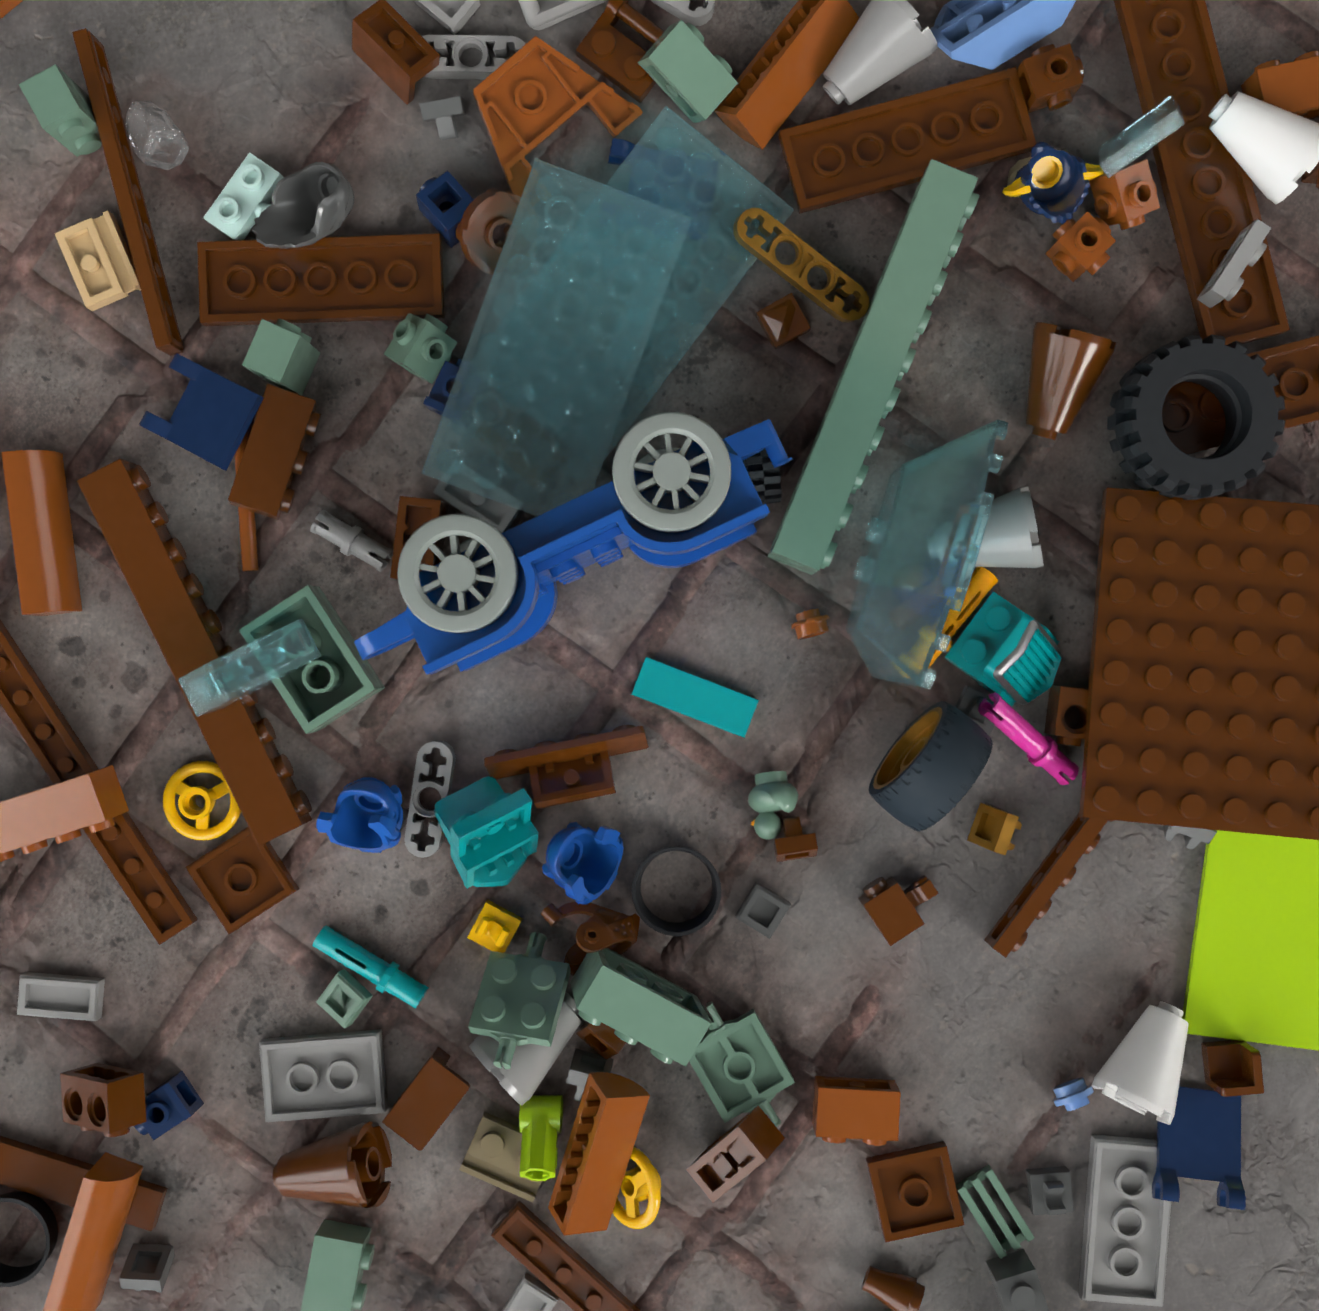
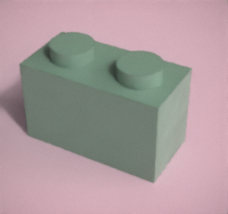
(688, 71)
(63, 110)
(282, 355)
(337, 1268)

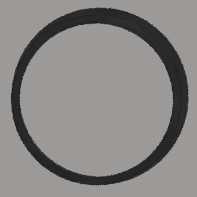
(682, 928)
(15, 1276)

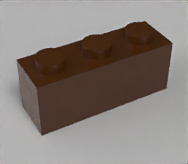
(274, 453)

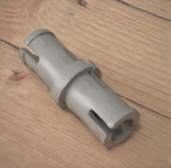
(351, 540)

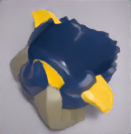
(1051, 181)

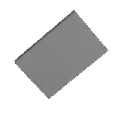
(323, 1075)

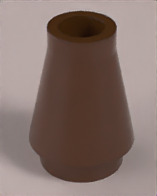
(894, 1289)

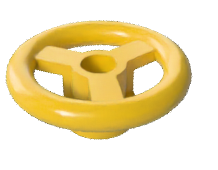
(188, 806)
(638, 1185)

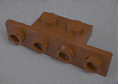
(569, 768)

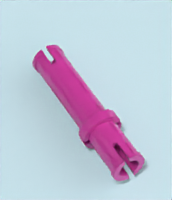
(1039, 749)

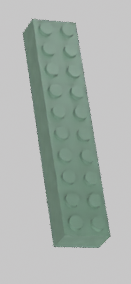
(873, 365)

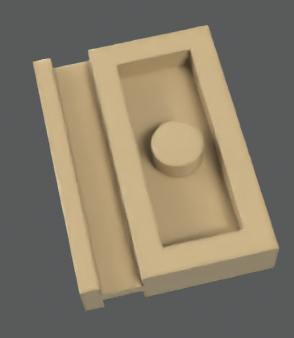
(99, 260)

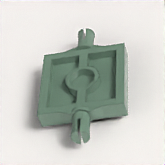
(520, 999)
(740, 1065)

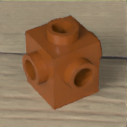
(1125, 195)
(1081, 246)

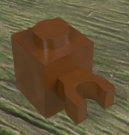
(894, 908)

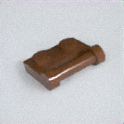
(615, 54)

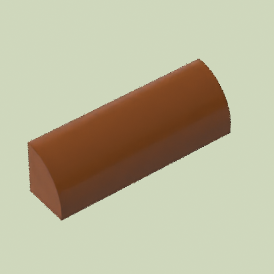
(786, 68)
(41, 532)
(597, 1153)
(93, 1235)

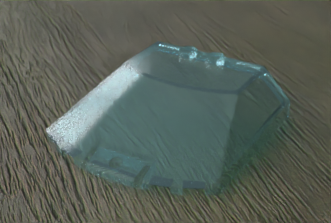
(922, 555)

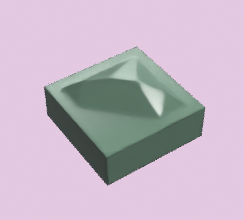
(344, 998)

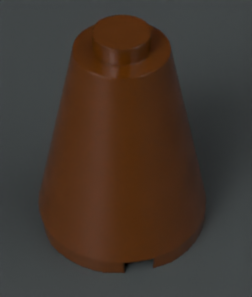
(1062, 375)
(338, 1168)

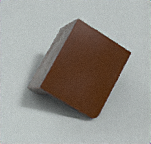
(1232, 1068)

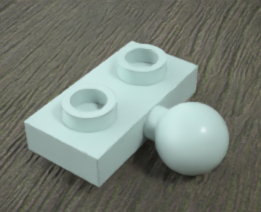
(243, 198)

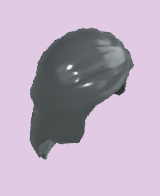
(305, 207)

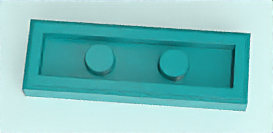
(695, 697)

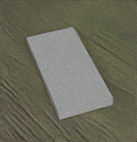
(1123, 1224)

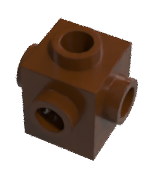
(1050, 77)

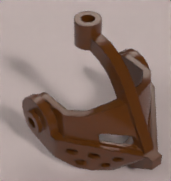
(602, 930)

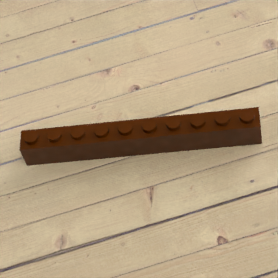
(191, 639)

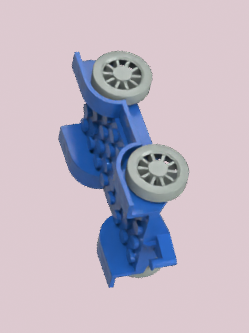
(503, 585)

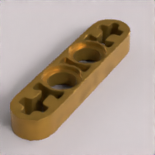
(805, 260)

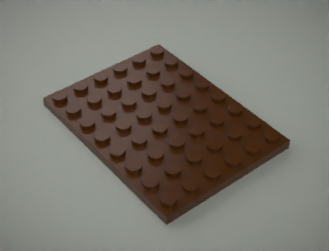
(1205, 665)

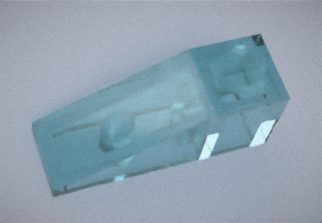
(249, 668)

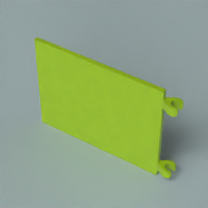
(1256, 942)

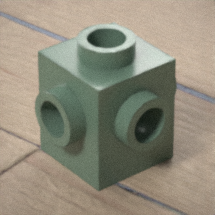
(421, 346)

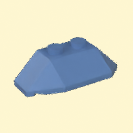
(995, 30)

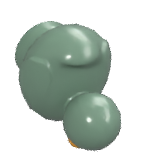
(770, 795)

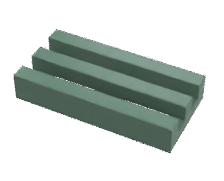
(1012, 1239)

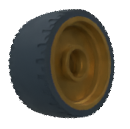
(931, 766)

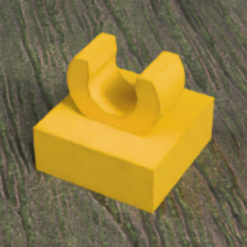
(494, 927)

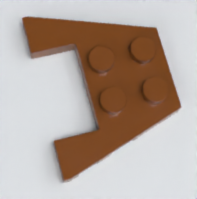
(536, 96)

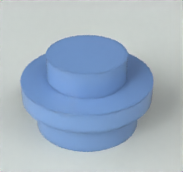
(1072, 1094)

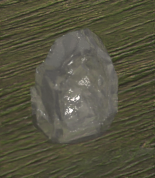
(155, 136)

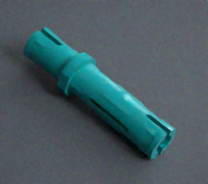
(384, 975)

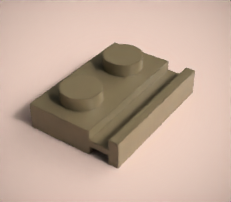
(496, 1157)

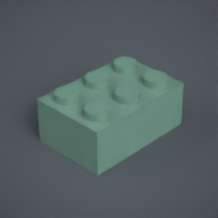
(330, 683)
(639, 1006)

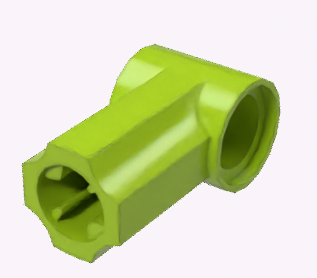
(540, 1123)

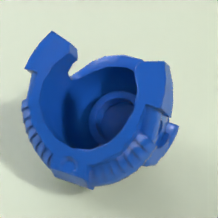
(365, 816)
(584, 860)

